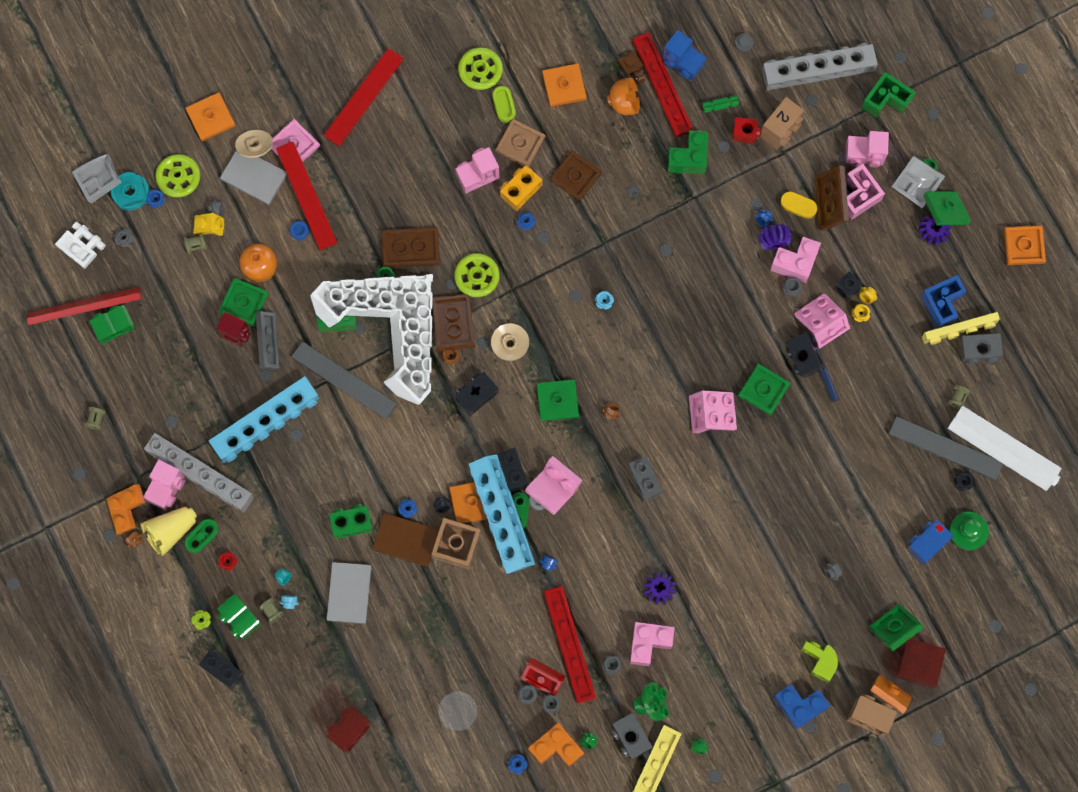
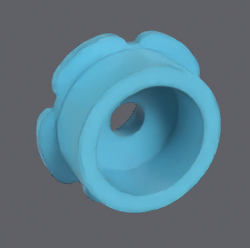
(604, 295)
(288, 601)

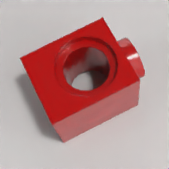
(740, 136)

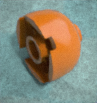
(623, 97)
(258, 262)

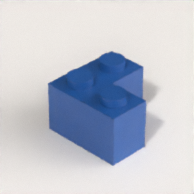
(682, 57)
(939, 300)
(799, 710)

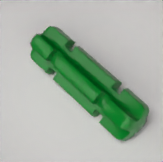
(720, 103)

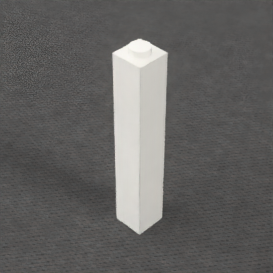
(1005, 448)

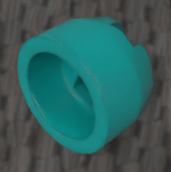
(283, 576)

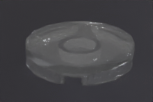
(457, 711)

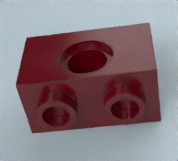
(233, 329)

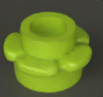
(201, 624)

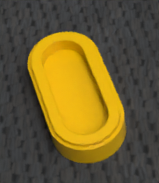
(798, 205)

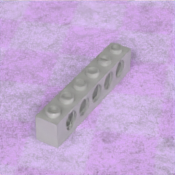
(775, 80)
(199, 473)

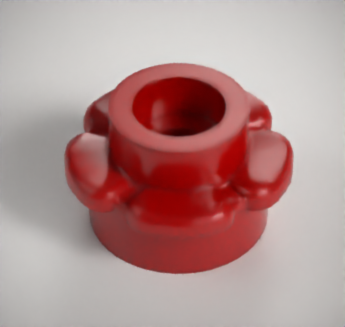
(227, 556)

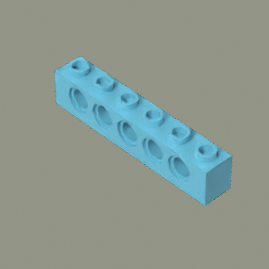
(253, 419)
(509, 518)

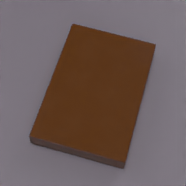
(831, 198)
(410, 247)
(453, 322)
(405, 540)

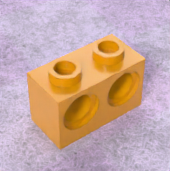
(525, 190)

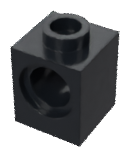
(847, 286)

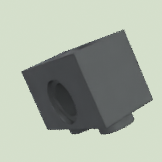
(991, 344)
(644, 479)
(626, 725)

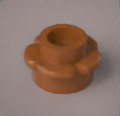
(451, 360)
(611, 411)
(134, 539)

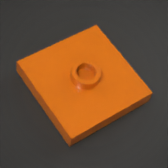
(564, 85)
(210, 116)
(1024, 245)
(467, 503)
(891, 693)

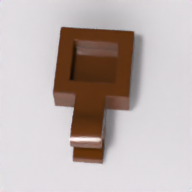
(631, 66)

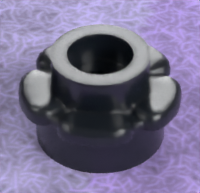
(968, 481)
(442, 504)

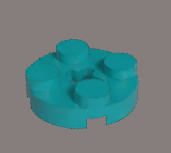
(138, 198)

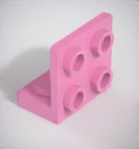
(823, 320)
(712, 411)
(554, 486)

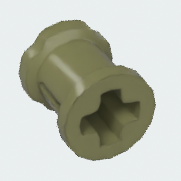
(195, 243)
(959, 397)
(95, 425)
(271, 611)

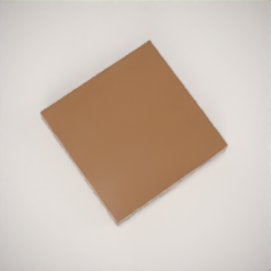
(520, 143)

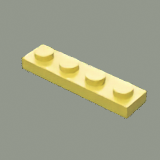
(953, 331)
(658, 760)

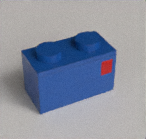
(930, 542)

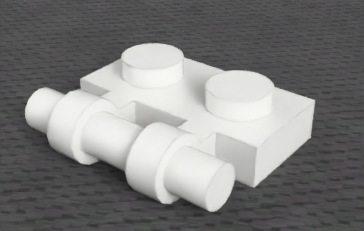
(76, 249)

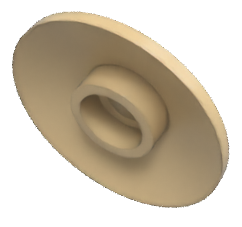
(253, 143)
(512, 333)

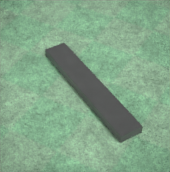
(344, 380)
(945, 448)

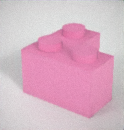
(867, 150)
(479, 171)
(865, 191)
(798, 264)
(164, 485)
(646, 637)

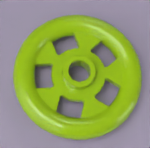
(486, 54)
(177, 191)
(477, 259)

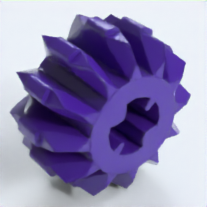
(930, 234)
(775, 237)
(664, 593)

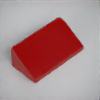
(543, 677)

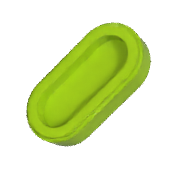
(504, 104)

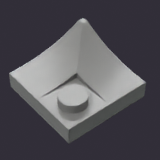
(97, 177)
(917, 180)

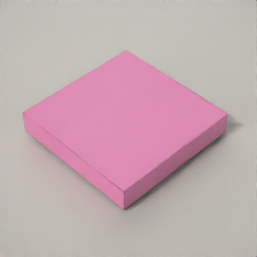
(303, 140)

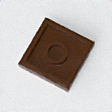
(575, 176)

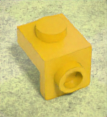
(208, 224)

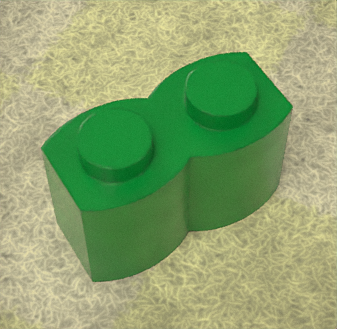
(111, 324)
(238, 616)

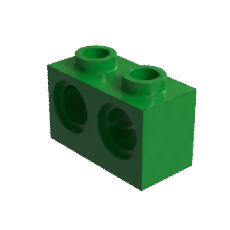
(351, 528)

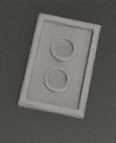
(254, 177)
(349, 593)

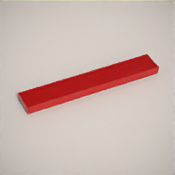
(662, 84)
(363, 97)
(306, 196)
(84, 305)
(569, 644)

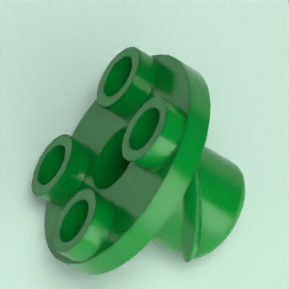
(969, 531)
(652, 702)

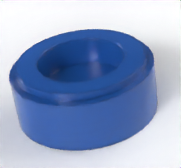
(299, 230)

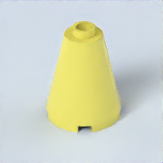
(168, 528)

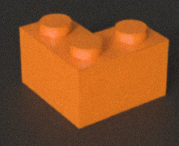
(558, 742)

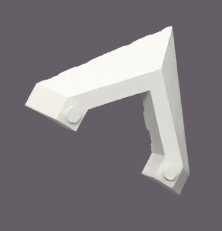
(407, 304)

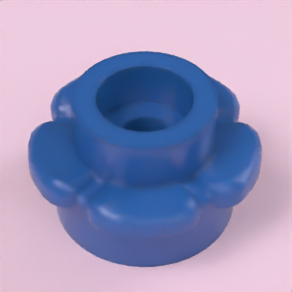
(155, 194)
(764, 218)
(526, 225)
(407, 503)
(548, 563)
(512, 764)

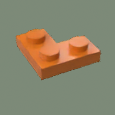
(121, 505)

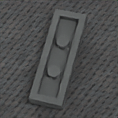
(267, 340)

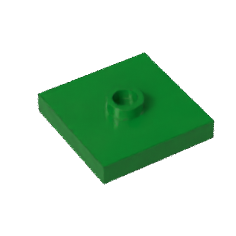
(947, 208)
(244, 301)
(764, 389)
(557, 400)
(896, 627)

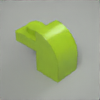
(827, 660)

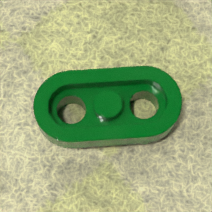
(523, 509)
(199, 534)

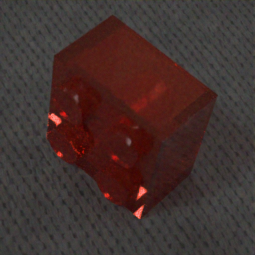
(920, 663)
(348, 729)

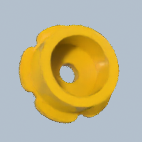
(867, 295)
(861, 308)

